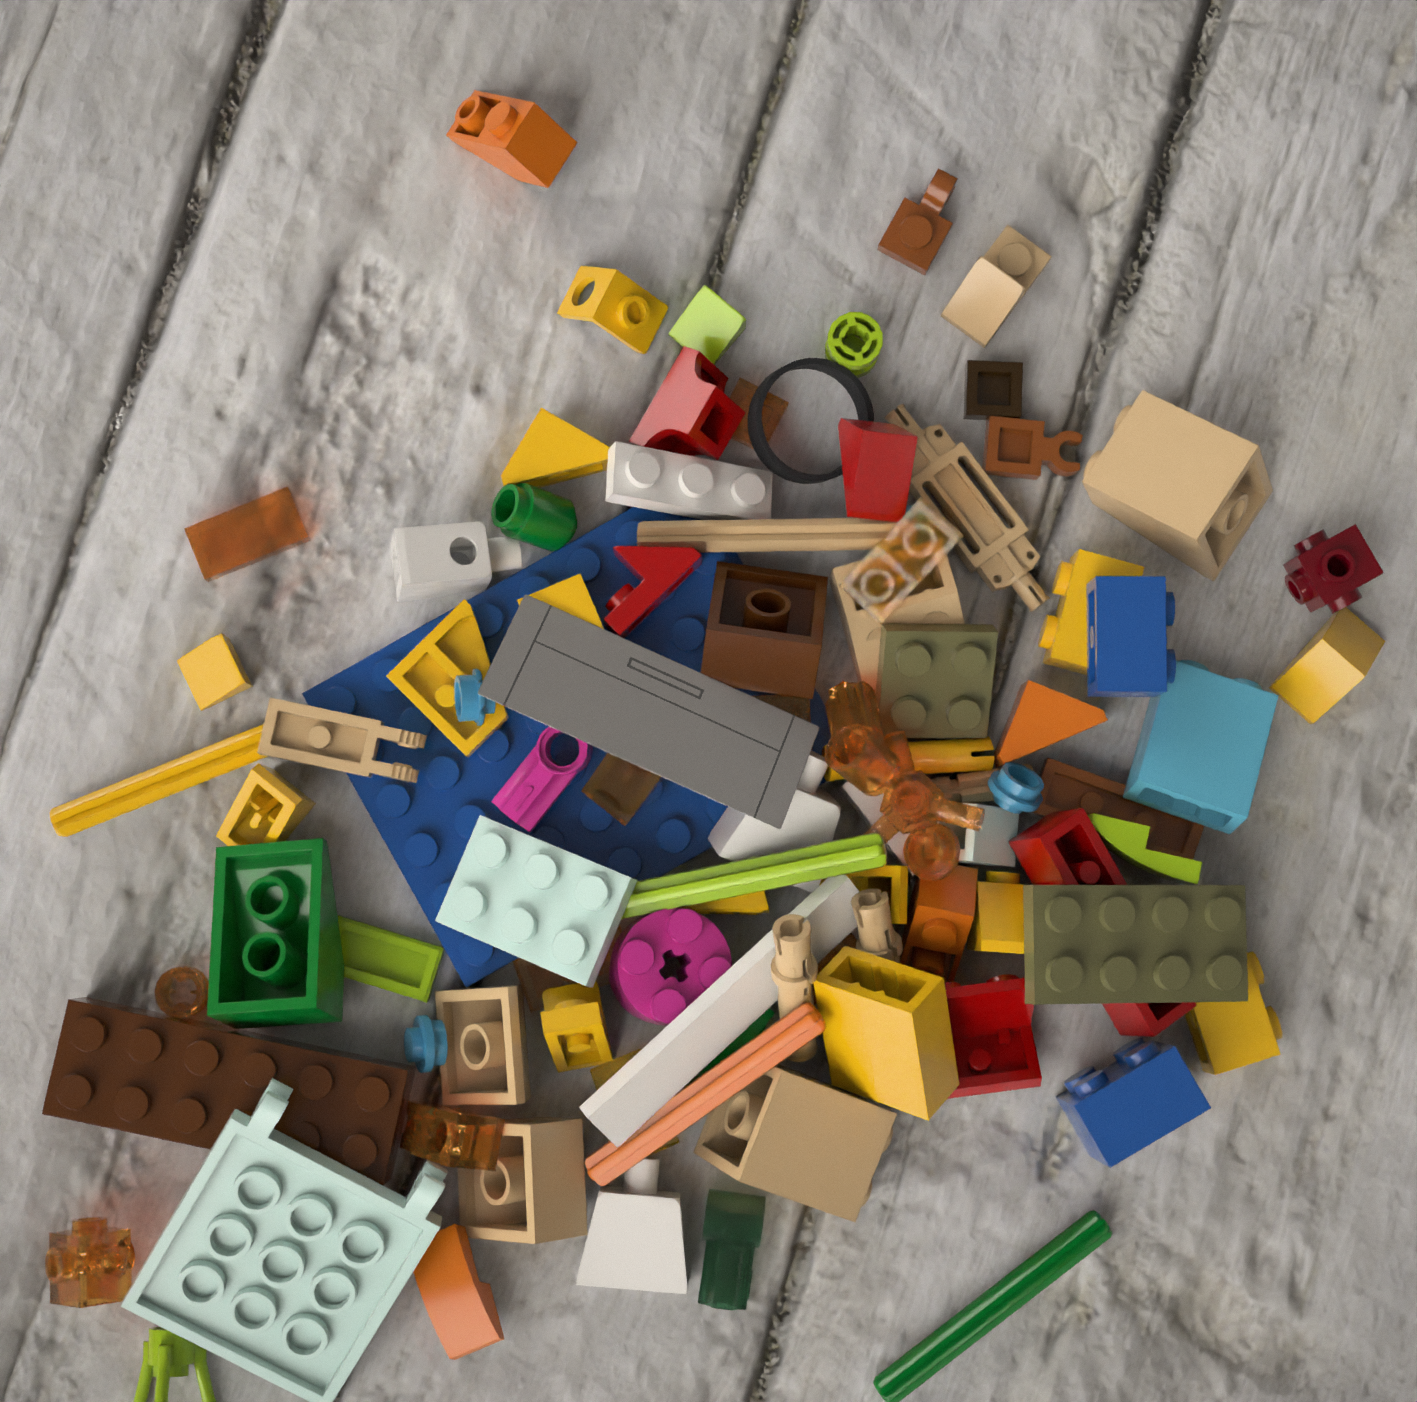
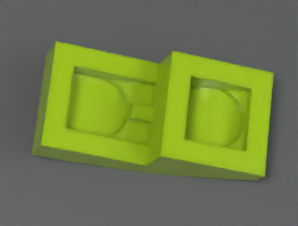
(1129, 843)

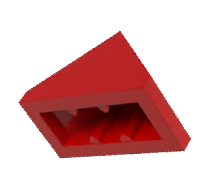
(876, 468)

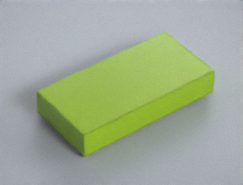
(389, 959)

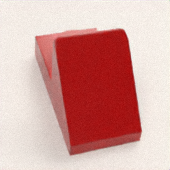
(660, 574)

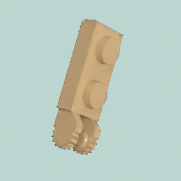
(333, 740)

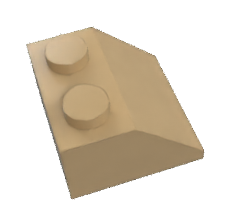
(536, 1185)

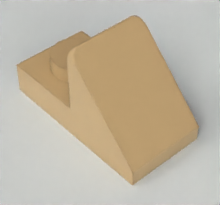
(995, 286)

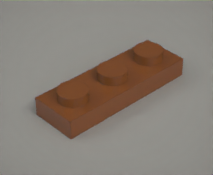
(1075, 788)

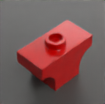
(690, 410)

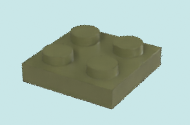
(936, 679)

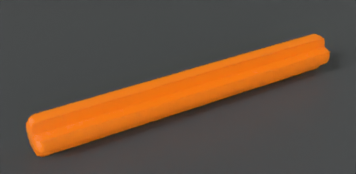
(708, 1092)

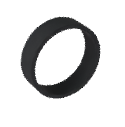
(755, 427)

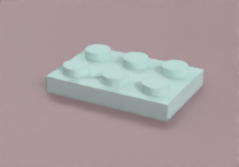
(536, 901)

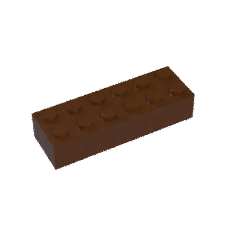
(188, 1075)

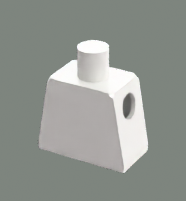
(425, 565)
(808, 822)
(636, 1236)

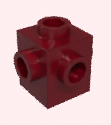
(1331, 569)

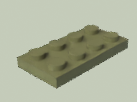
(1134, 944)

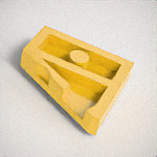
(430, 672)

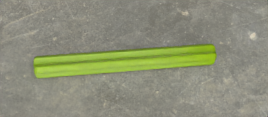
(757, 874)

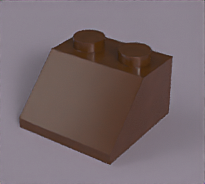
(765, 629)

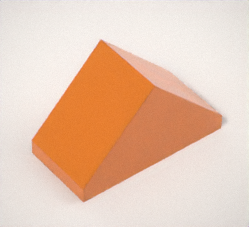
(1042, 719)

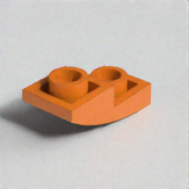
(454, 1297)

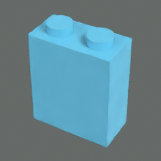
(1202, 747)

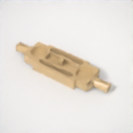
(1002, 553)

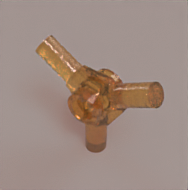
(916, 801)

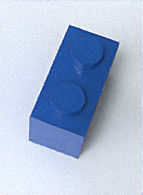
(1129, 636)

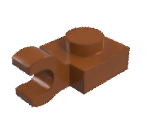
(918, 228)

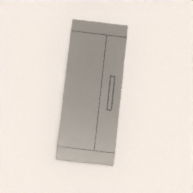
(650, 711)

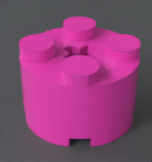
(638, 958)

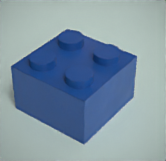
(1131, 1100)

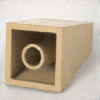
(1179, 482)
(799, 1140)

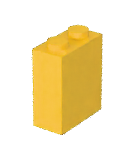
(887, 1031)

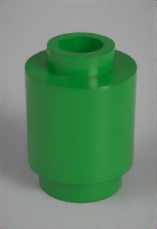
(534, 516)

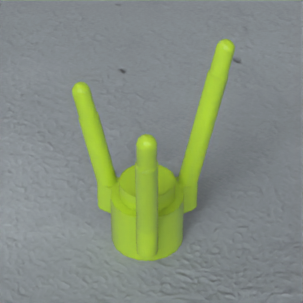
(169, 1356)

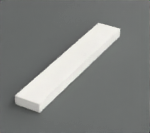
(713, 1020)

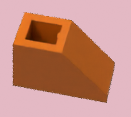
(512, 137)
(939, 922)

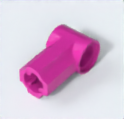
(539, 782)

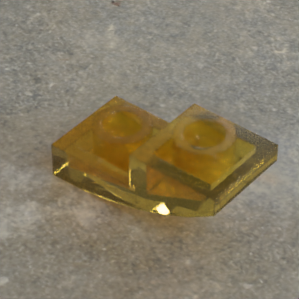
(901, 560)

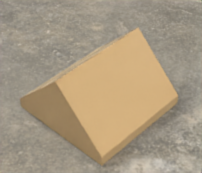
(485, 1046)

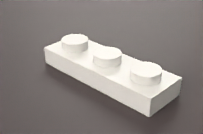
(686, 484)

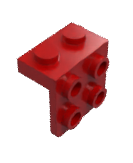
(992, 1036)

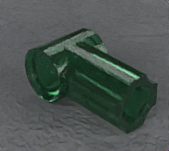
(731, 1234)

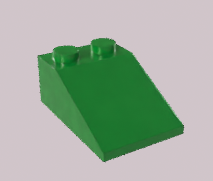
(275, 936)

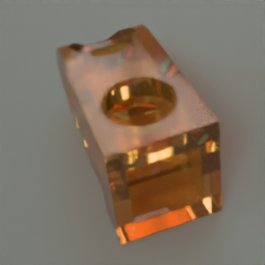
(452, 1136)

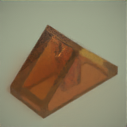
(620, 787)

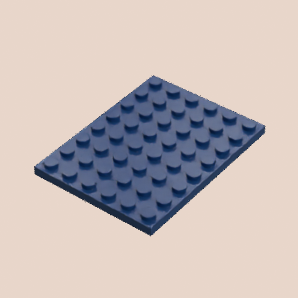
(434, 818)

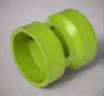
(853, 353)

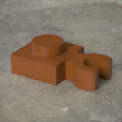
(1019, 449)

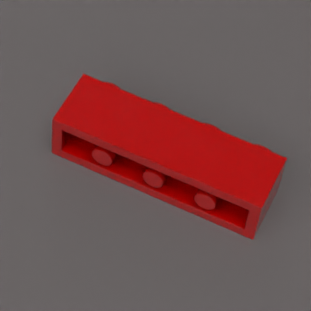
(1069, 851)

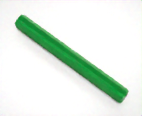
(992, 1307)

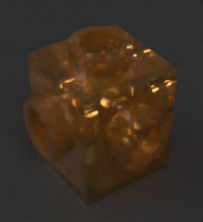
(89, 1263)

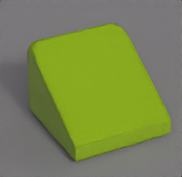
(708, 325)

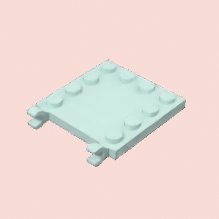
(284, 1255)

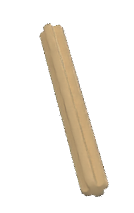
(765, 534)

